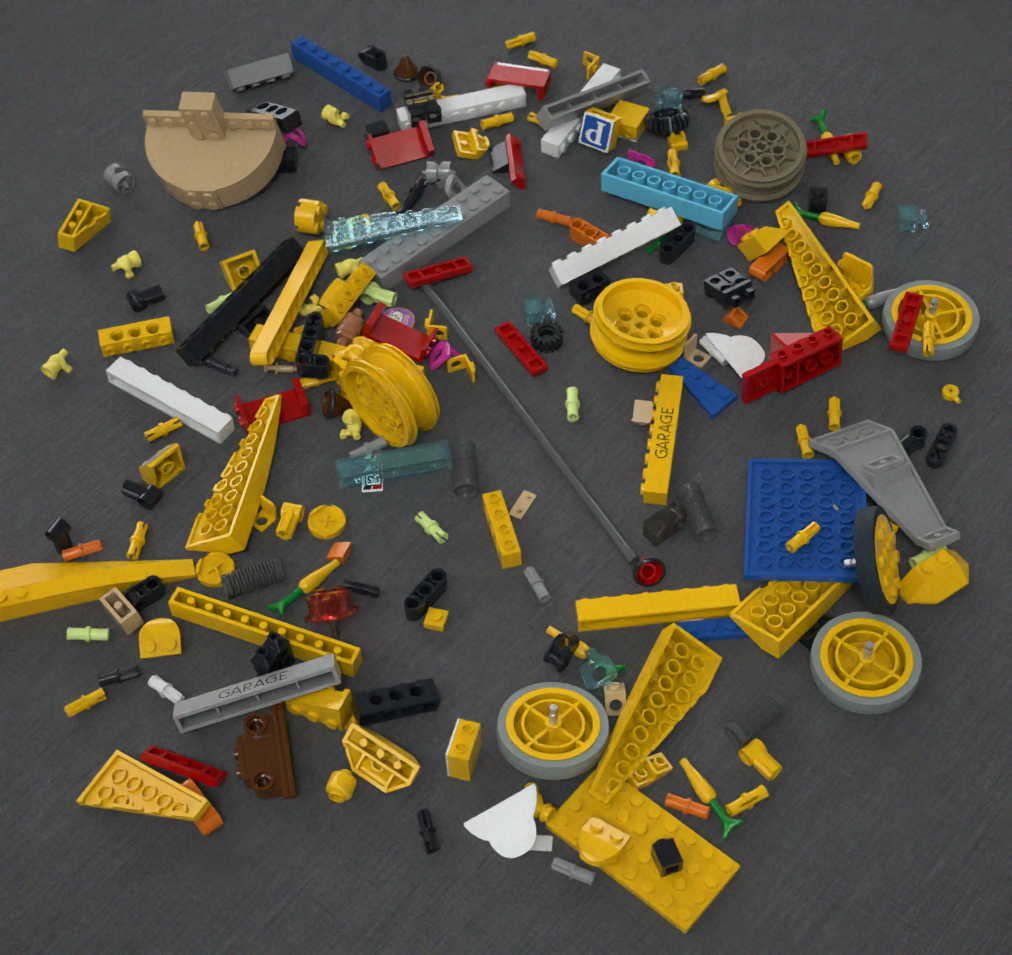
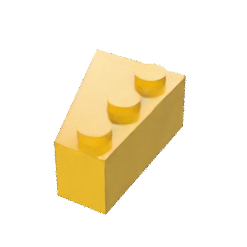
(82, 224)
(324, 706)

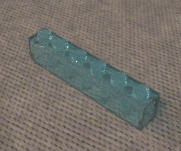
(393, 464)

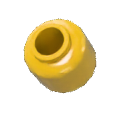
(341, 785)

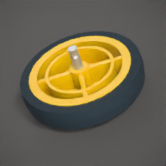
(876, 560)

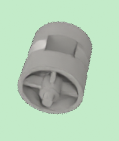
(437, 172)
(119, 178)

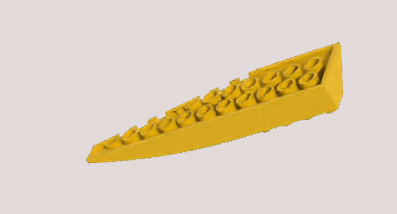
(52, 586)

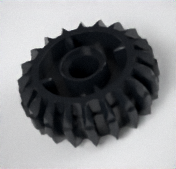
(667, 120)

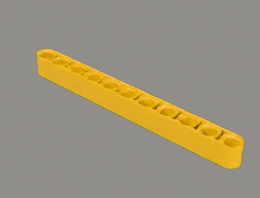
(289, 303)

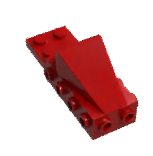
(792, 362)

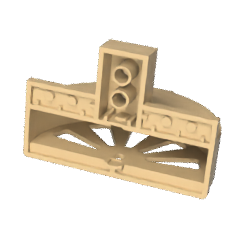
(212, 155)

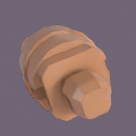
(349, 327)

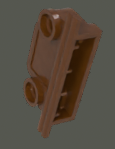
(266, 755)

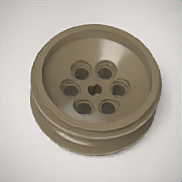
(762, 139)

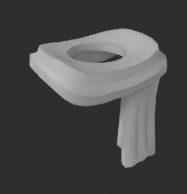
(448, 184)

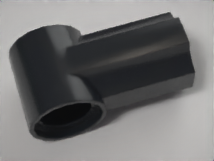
(140, 299)
(911, 442)
(144, 495)
(59, 535)

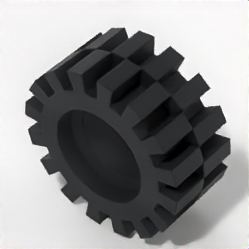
(546, 328)

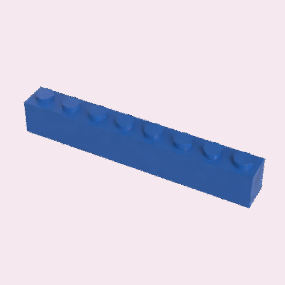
(341, 74)

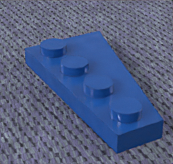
(706, 390)

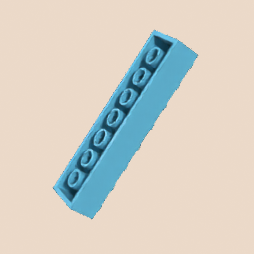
(662, 189)

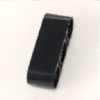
(677, 243)
(422, 602)

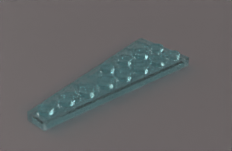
(380, 226)

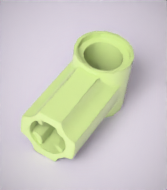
(375, 293)

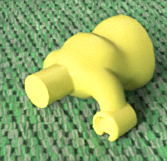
(332, 115)
(127, 262)
(346, 267)
(309, 308)
(55, 364)
(353, 425)

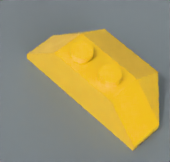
(935, 578)
(379, 759)

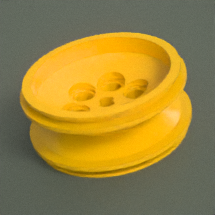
(640, 325)
(391, 394)

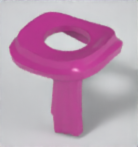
(301, 140)
(640, 157)
(735, 232)
(446, 353)

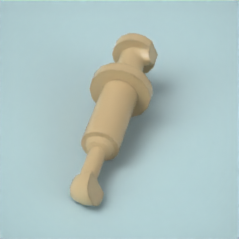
(279, 368)

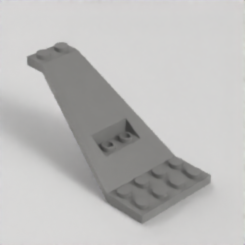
(886, 473)

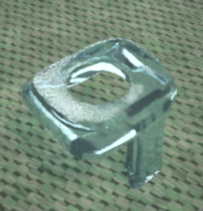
(597, 660)

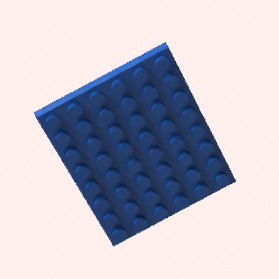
(788, 498)

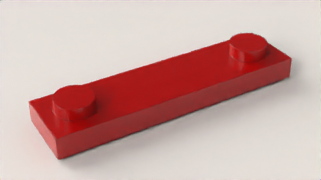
(837, 145)
(515, 161)
(437, 272)
(906, 322)
(521, 349)
(184, 766)

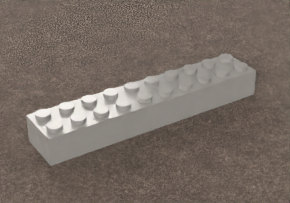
(411, 251)

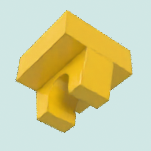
(677, 141)

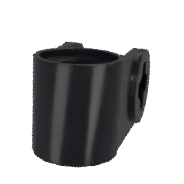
(374, 58)
(145, 593)
(559, 654)

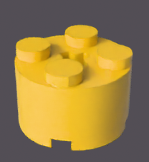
(310, 216)

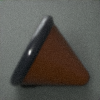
(406, 70)
(429, 75)
(334, 404)

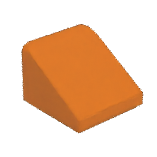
(735, 317)
(340, 551)

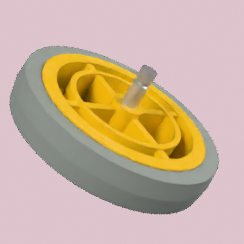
(945, 305)
(865, 663)
(552, 730)

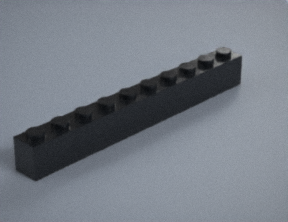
(239, 303)

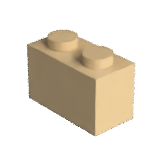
(121, 610)

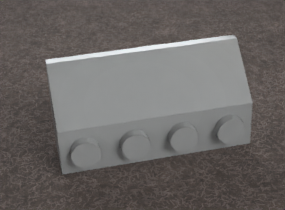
(259, 71)

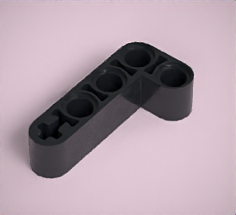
(307, 360)

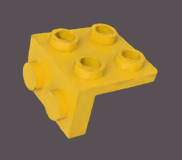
(858, 274)

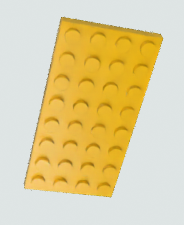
(676, 897)

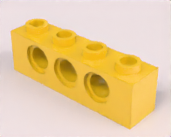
(347, 294)
(136, 336)
(501, 529)

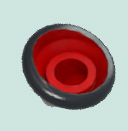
(649, 571)

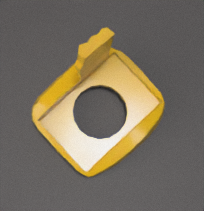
(722, 97)

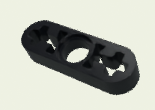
(940, 438)

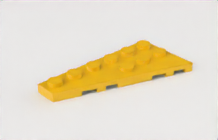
(136, 788)

